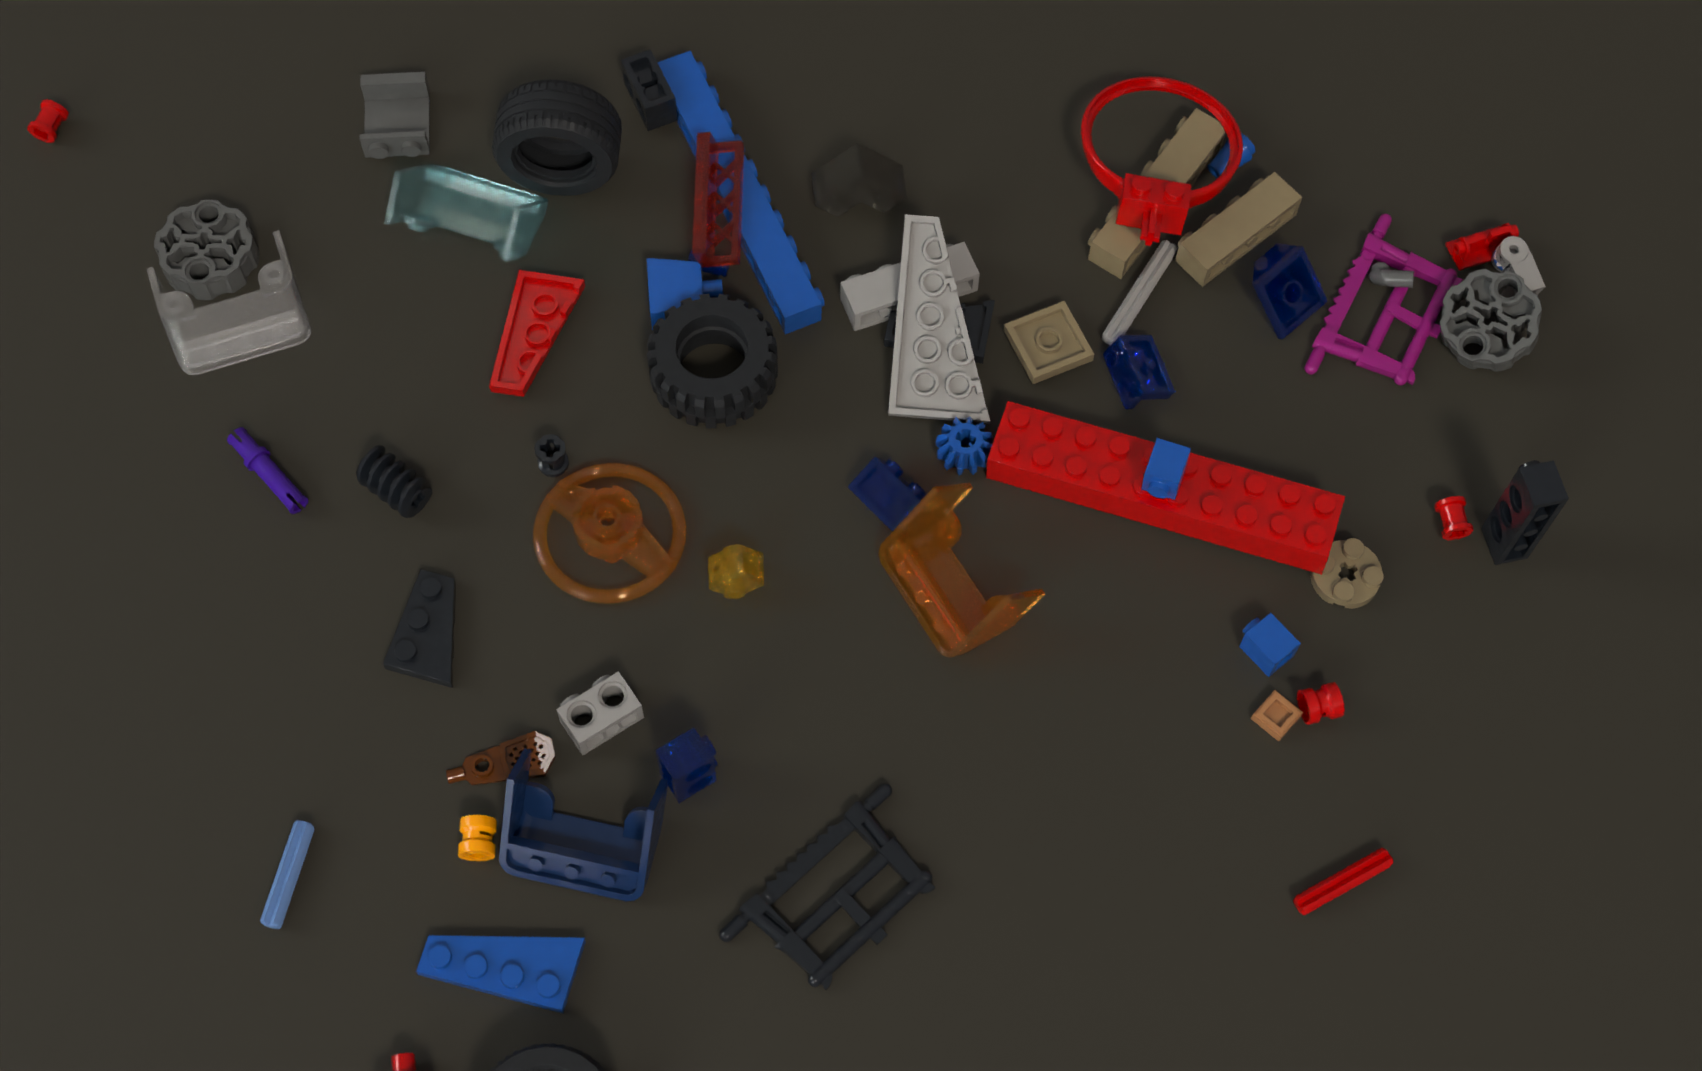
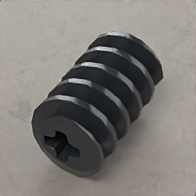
(393, 482)

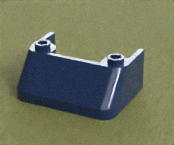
(573, 849)

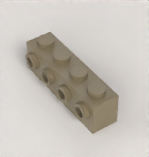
(1237, 228)

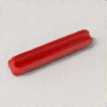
(1343, 881)

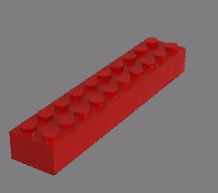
(1213, 502)

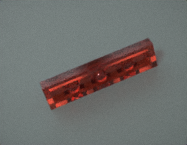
(706, 199)

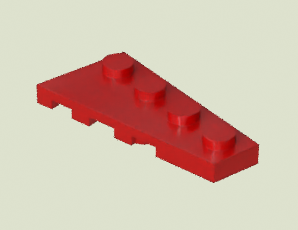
(531, 327)

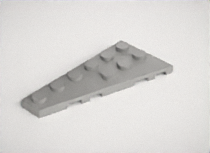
(932, 349)

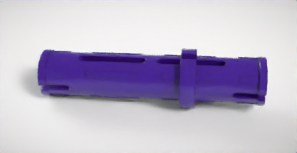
(259, 460)

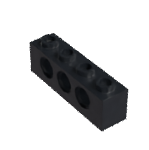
(1524, 511)

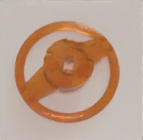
(623, 539)

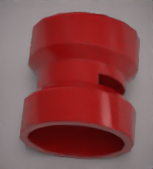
(1320, 703)

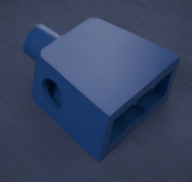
(674, 281)

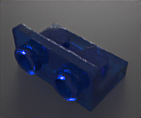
(1137, 370)
(886, 491)

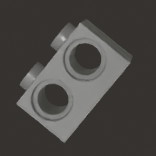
(606, 719)

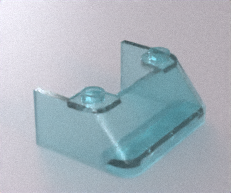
(467, 205)

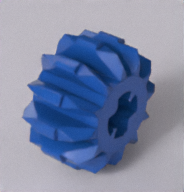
(964, 434)

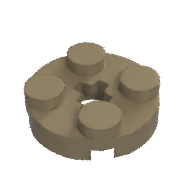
(1366, 576)

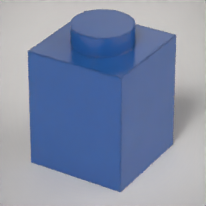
(1165, 469)
(1268, 643)

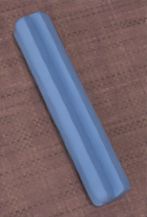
(287, 874)

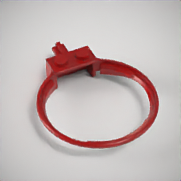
(1153, 202)

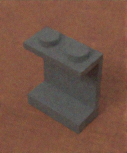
(396, 115)

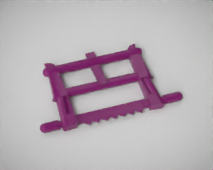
(1367, 355)

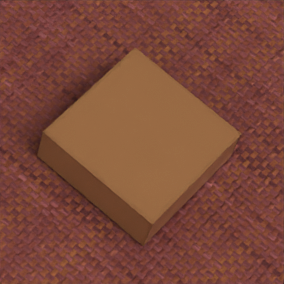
(1276, 715)

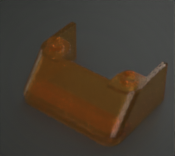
(937, 584)

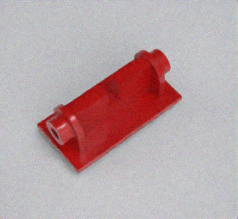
(1478, 247)

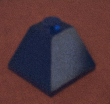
(1287, 287)

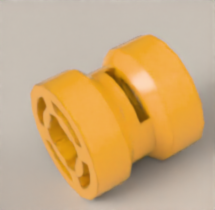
(477, 838)

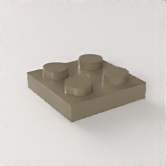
(1048, 342)

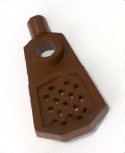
(501, 763)

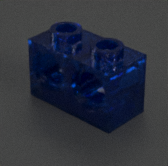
(687, 764)

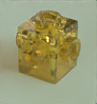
(736, 571)

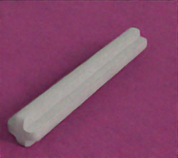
(1140, 292)

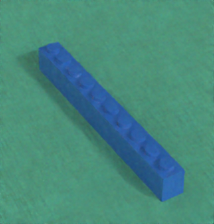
(762, 233)

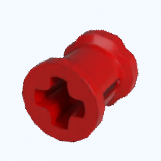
(48, 121)
(1453, 517)

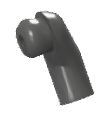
(1392, 278)

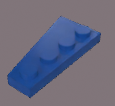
(514, 968)

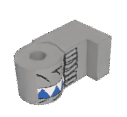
(1516, 257)

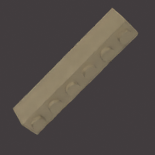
(1178, 160)

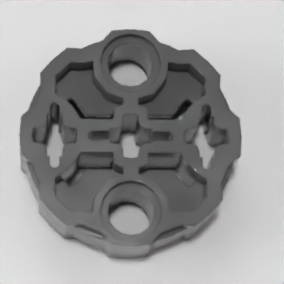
(215, 250)
(1468, 324)

